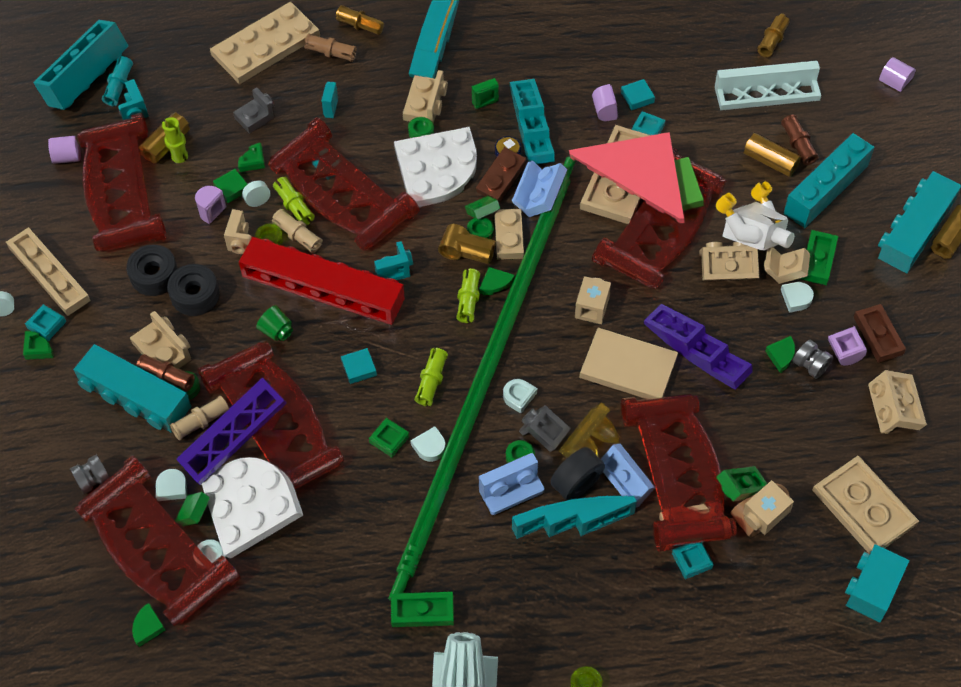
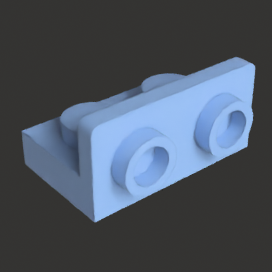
(538, 188)
(510, 484)

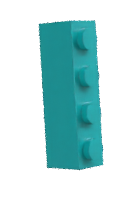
(81, 64)
(828, 180)
(919, 221)
(132, 388)

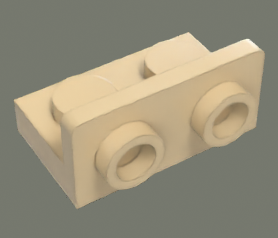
(425, 97)
(729, 262)
(161, 342)
(896, 401)

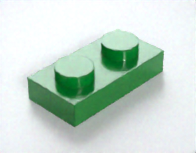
(821, 250)
(741, 482)
(422, 609)

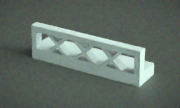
(766, 80)

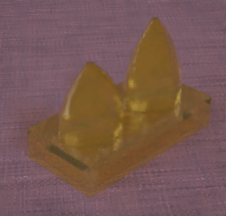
(594, 424)

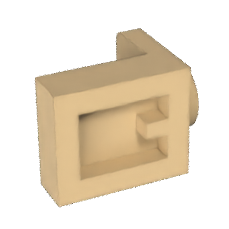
(236, 232)
(788, 265)

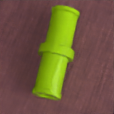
(174, 140)
(293, 200)
(468, 295)
(431, 377)

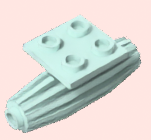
(464, 663)

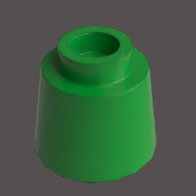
(275, 324)

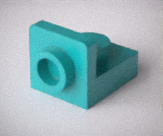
(134, 102)
(395, 266)

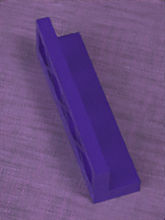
(227, 429)

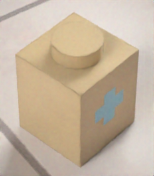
(592, 300)
(767, 508)

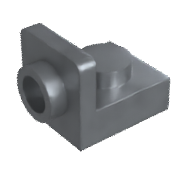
(256, 112)
(544, 427)

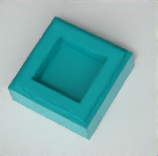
(637, 94)
(329, 99)
(648, 124)
(45, 322)
(358, 366)
(692, 559)

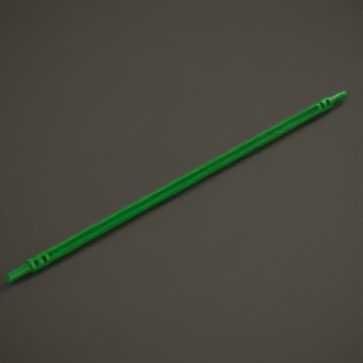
(477, 392)

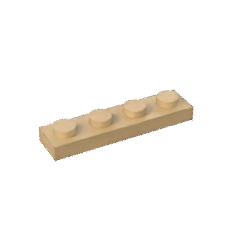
(48, 271)

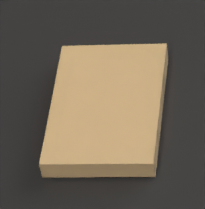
(628, 364)
(865, 505)

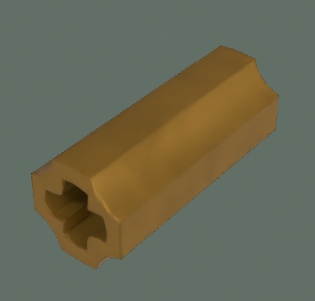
(154, 146)
(772, 154)
(949, 236)

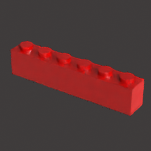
(322, 280)

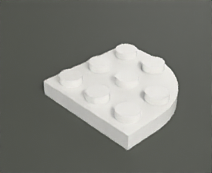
(437, 165)
(249, 503)

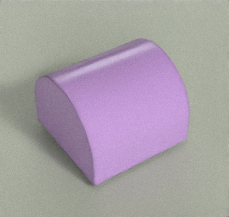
(897, 74)
(605, 103)
(64, 149)
(209, 203)
(847, 346)

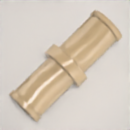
(297, 230)
(199, 418)

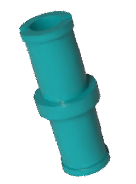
(116, 81)

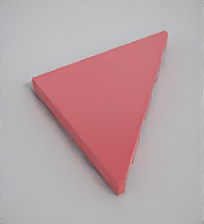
(640, 167)

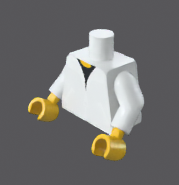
(755, 223)

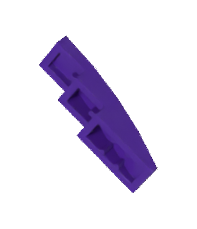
(698, 347)

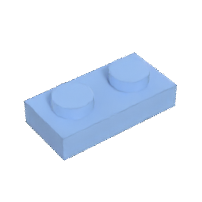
(626, 474)

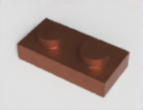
(501, 174)
(879, 333)

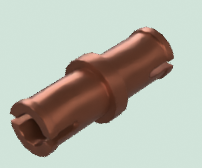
(799, 139)
(166, 372)

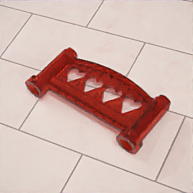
(313, 146)
(138, 224)
(627, 255)
(234, 375)
(680, 523)
(201, 578)

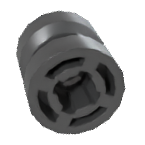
(812, 359)
(83, 477)

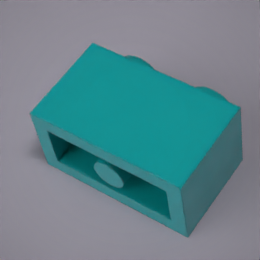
(877, 582)

